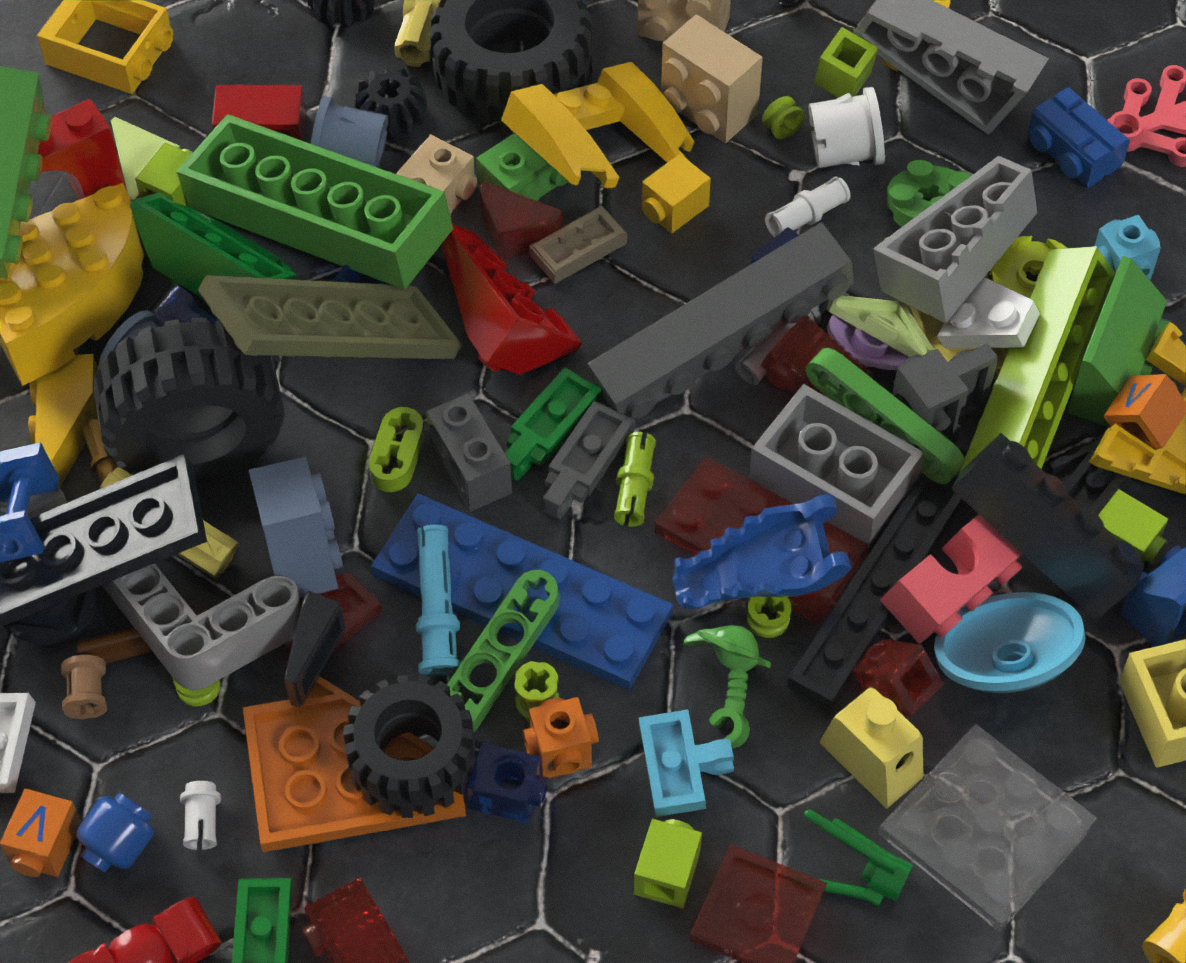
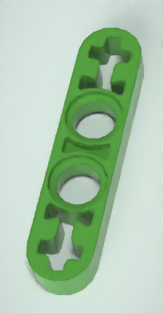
(862, 395)
(506, 658)

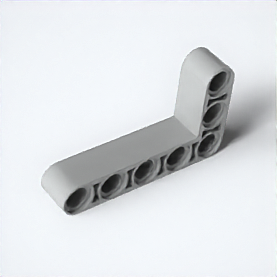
(216, 641)

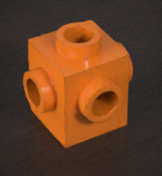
(561, 736)

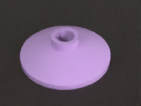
(864, 346)

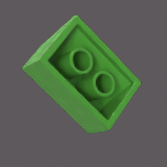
(1119, 342)

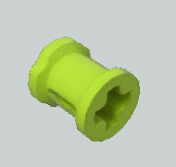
(534, 685)

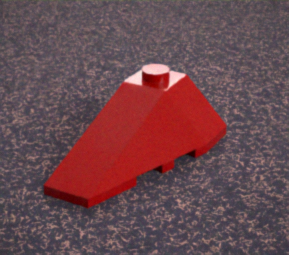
(499, 310)

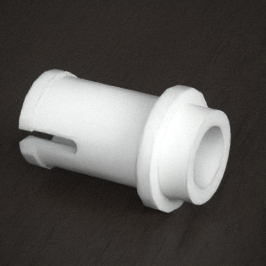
(200, 813)

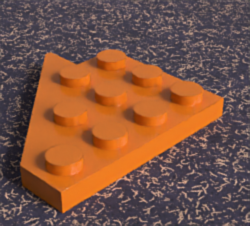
(305, 777)

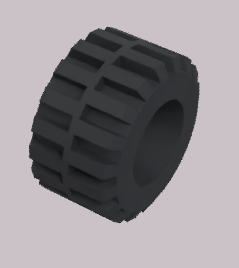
(402, 710)

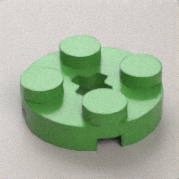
(918, 182)

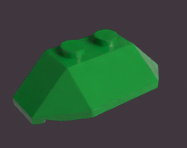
(193, 245)

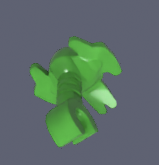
(738, 653)

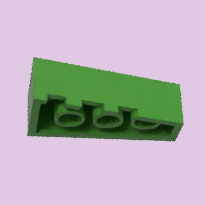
(21, 130)

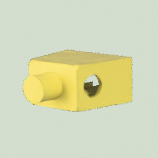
(871, 741)

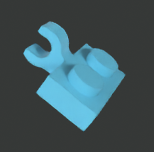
(676, 762)

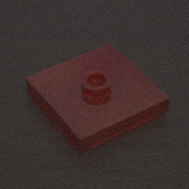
(757, 909)

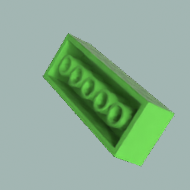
(316, 200)

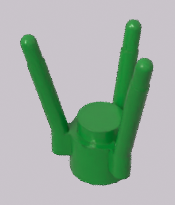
(883, 871)

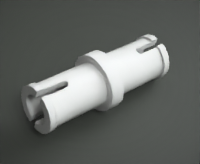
(808, 206)

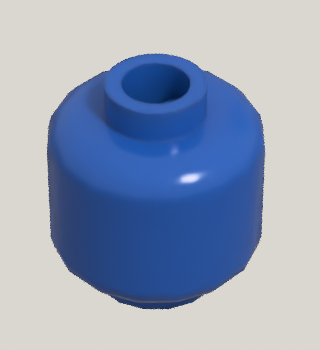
(114, 832)

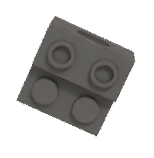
(944, 390)

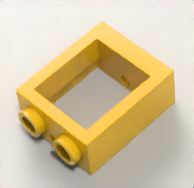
(74, 18)

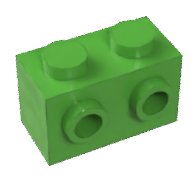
(517, 169)

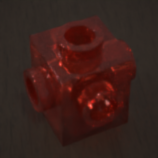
(899, 673)

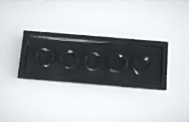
(105, 538)

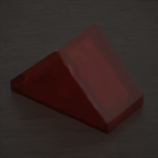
(515, 220)

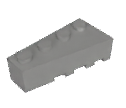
(953, 57)
(957, 239)

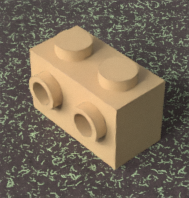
(442, 168)

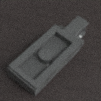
(585, 457)

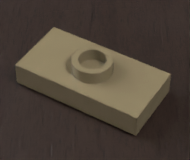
(578, 244)

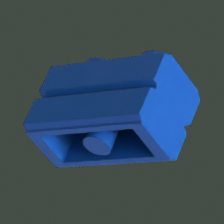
(1077, 138)

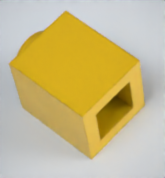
(675, 193)

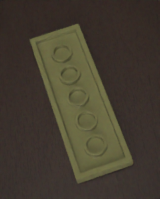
(328, 318)

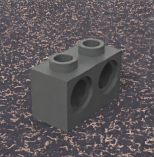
(469, 452)

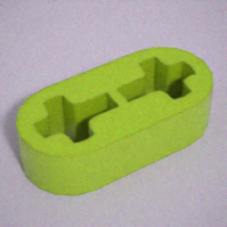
(387, 446)

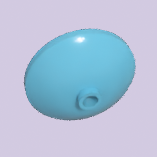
(1011, 643)

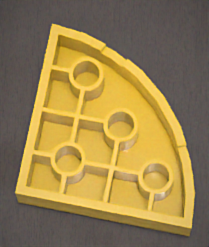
(70, 281)

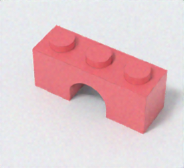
(931, 596)

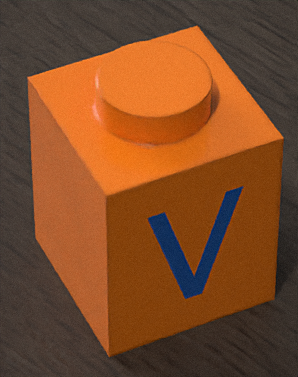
(1148, 408)
(40, 834)

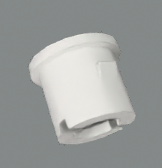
(847, 130)

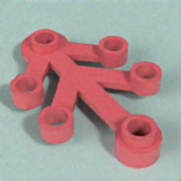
(1166, 115)

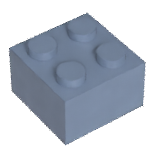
(297, 525)

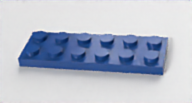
(599, 619)

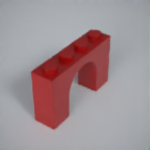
(83, 149)

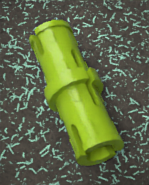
(635, 479)

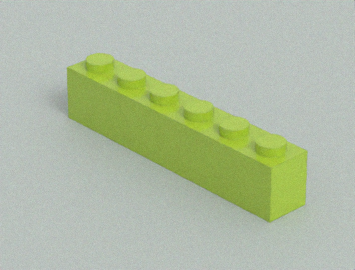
(1041, 375)

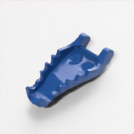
(769, 556)

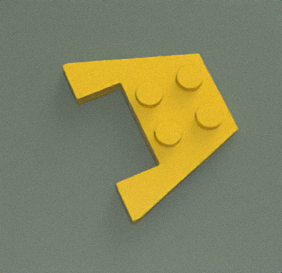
(1133, 458)

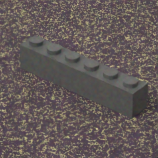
(723, 322)

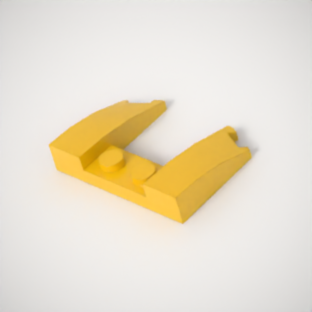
(558, 121)

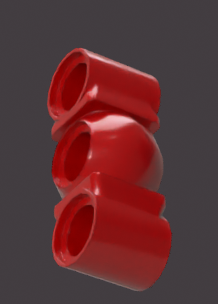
(175, 936)

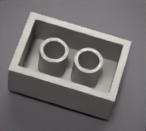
(830, 450)

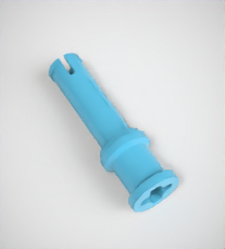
(437, 622)

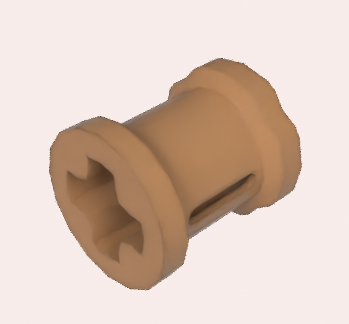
(84, 686)

